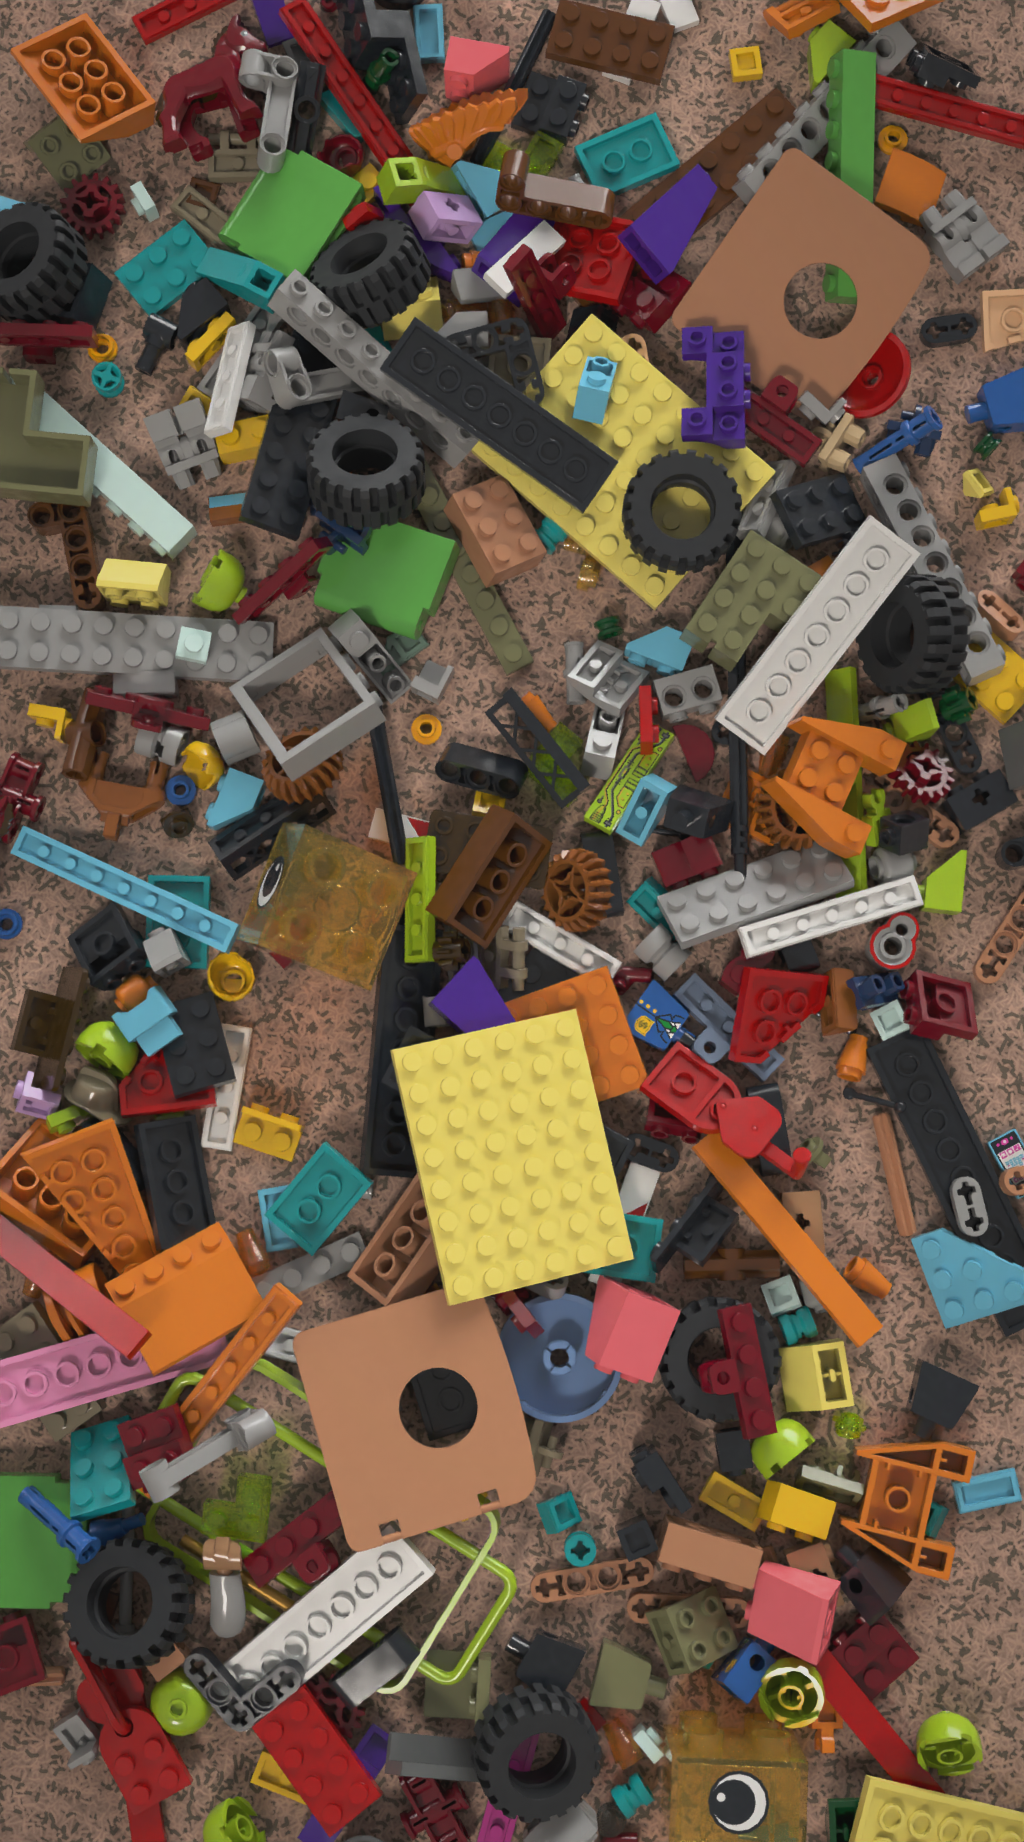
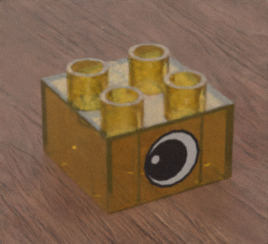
(326, 905)
(733, 1781)

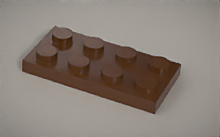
(610, 42)

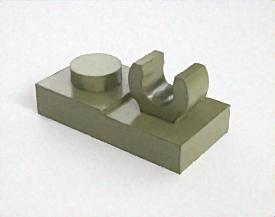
(829, 1485)

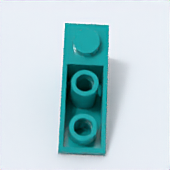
(241, 276)

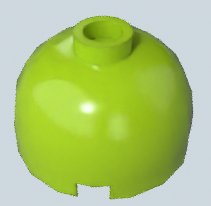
(221, 583)
(107, 1046)
(778, 1449)
(792, 1692)
(179, 1704)
(948, 1744)
(231, 1823)

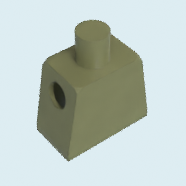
(623, 1678)

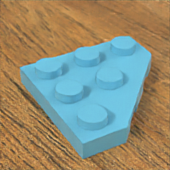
(967, 1278)

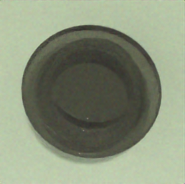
(610, 1820)

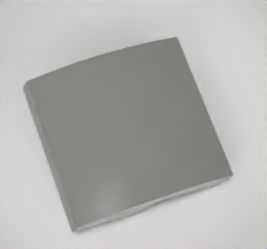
(607, 678)

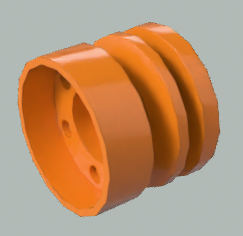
(63, 1321)

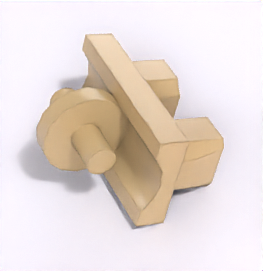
(834, 440)

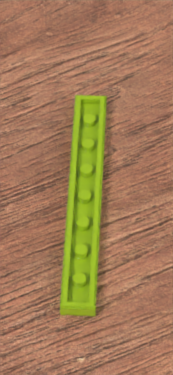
(843, 707)

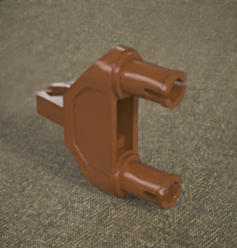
(123, 803)

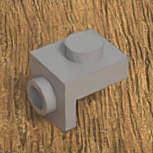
(813, 408)
(79, 1737)

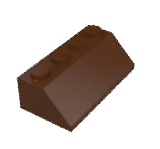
(489, 875)

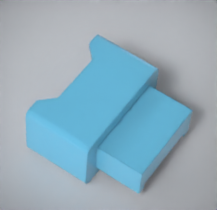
(150, 1022)

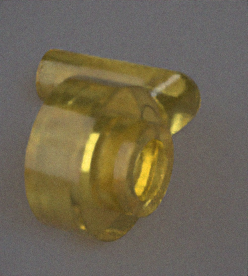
(588, 574)

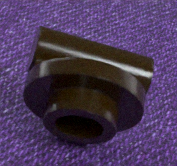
(178, 823)

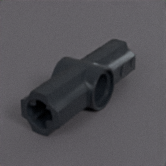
(309, 89)

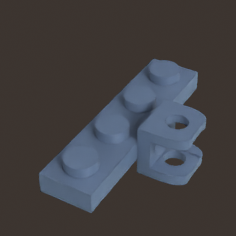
(718, 1022)

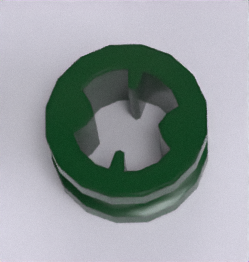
(987, 446)
(608, 627)

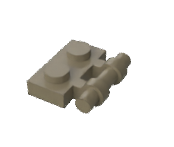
(232, 164)
(496, 958)

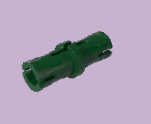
(380, 70)

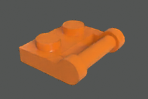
(799, 16)

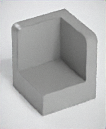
(432, 681)

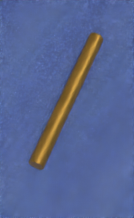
(266, 1592)

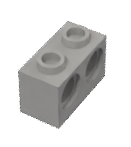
(683, 686)

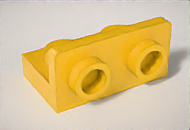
(269, 1133)

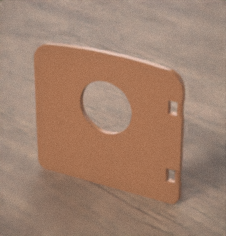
(797, 221)
(375, 1468)

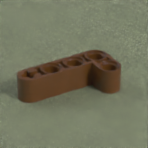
(550, 196)
(76, 556)

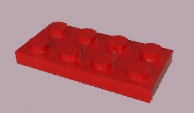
(317, 1760)

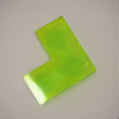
(542, 153)
(569, 743)
(244, 1518)

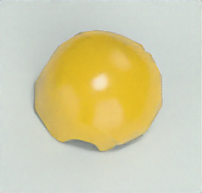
(198, 754)
(226, 988)

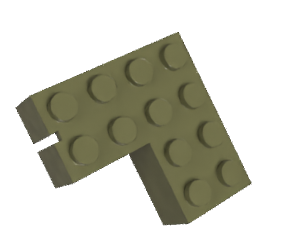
(36, 462)
(753, 590)

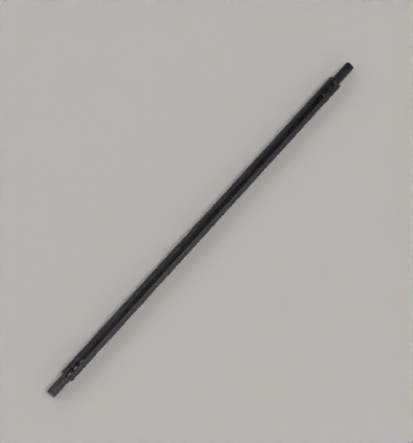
(738, 766)

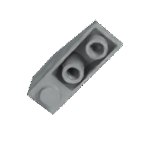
(370, 655)
(601, 744)

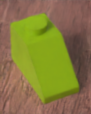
(823, 44)
(914, 723)
(945, 886)

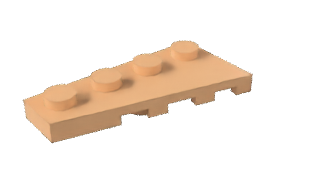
(1001, 318)

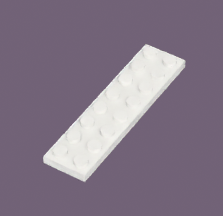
(817, 635)
(331, 1614)

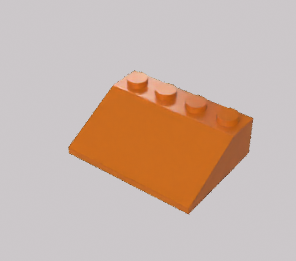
(86, 81)
(34, 1207)
(187, 1296)

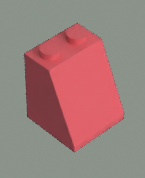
(628, 1330)
(793, 1610)

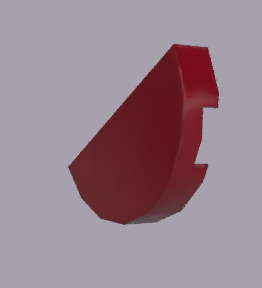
(696, 748)

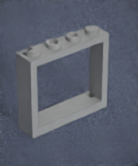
(330, 738)

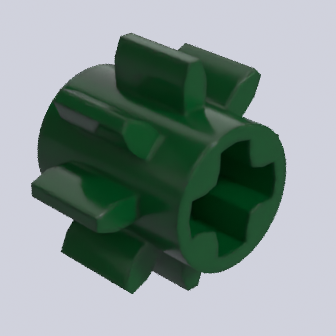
(958, 704)

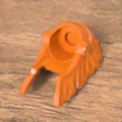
(458, 127)

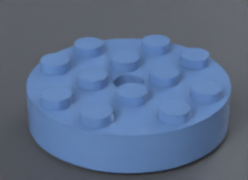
(552, 1390)

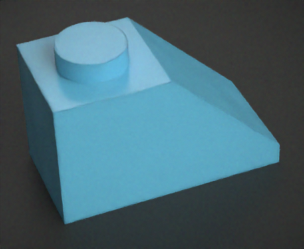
(479, 185)
(645, 808)

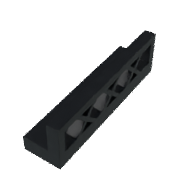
(547, 742)
(262, 825)

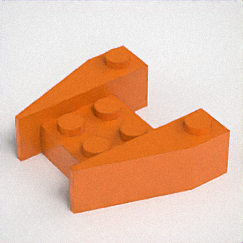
(823, 775)
(900, 1499)

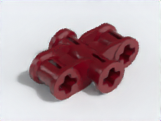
(21, 787)
(434, 1809)

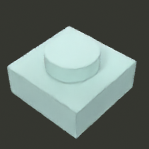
(143, 203)
(193, 645)
(889, 1020)
(781, 1296)
(649, 1741)

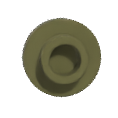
(818, 1156)

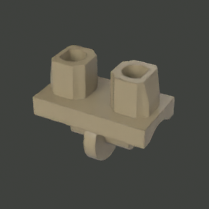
(542, 1443)

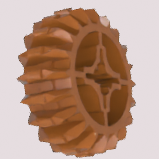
(308, 784)
(780, 832)
(577, 890)

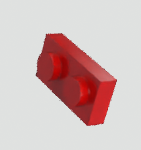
(648, 732)

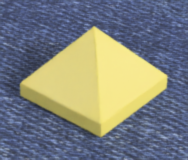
(976, 484)

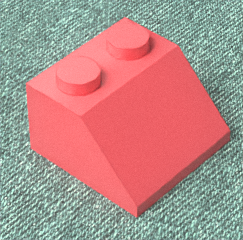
(474, 68)

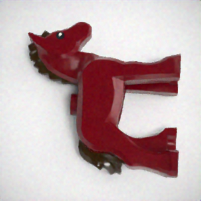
(209, 88)

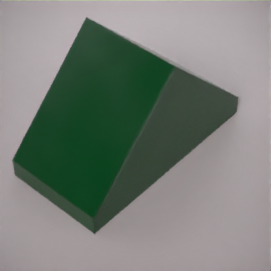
(840, 1818)

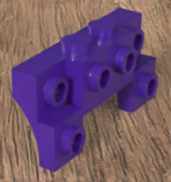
(726, 398)

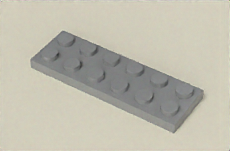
(770, 888)

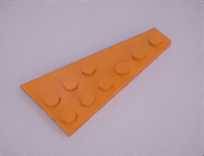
(99, 1191)

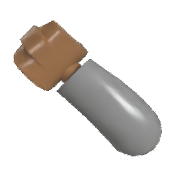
(226, 1588)

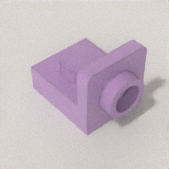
(33, 1100)

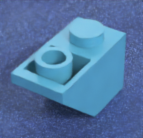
(594, 389)
(660, 650)
(236, 799)

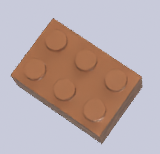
(494, 530)
(708, 1553)

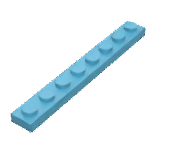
(126, 889)

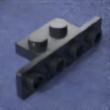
(698, 1230)

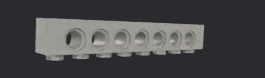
(893, 45)
(360, 358)
(895, 474)

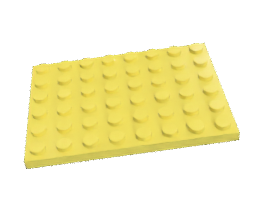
(638, 424)
(511, 1156)

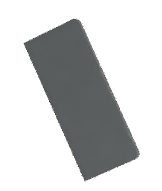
(429, 1757)

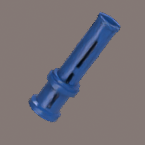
(909, 430)
(68, 1532)

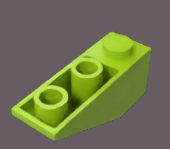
(406, 178)

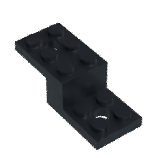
(365, 37)

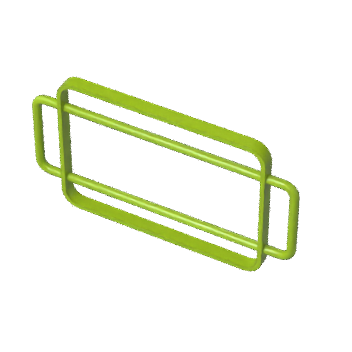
(269, 1614)

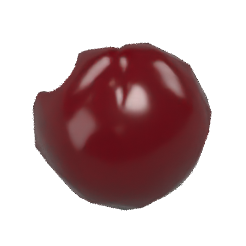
(346, 148)

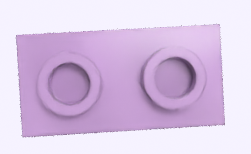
(445, 217)

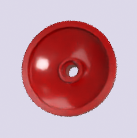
(892, 367)

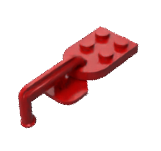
(692, 1090)
(141, 1760)

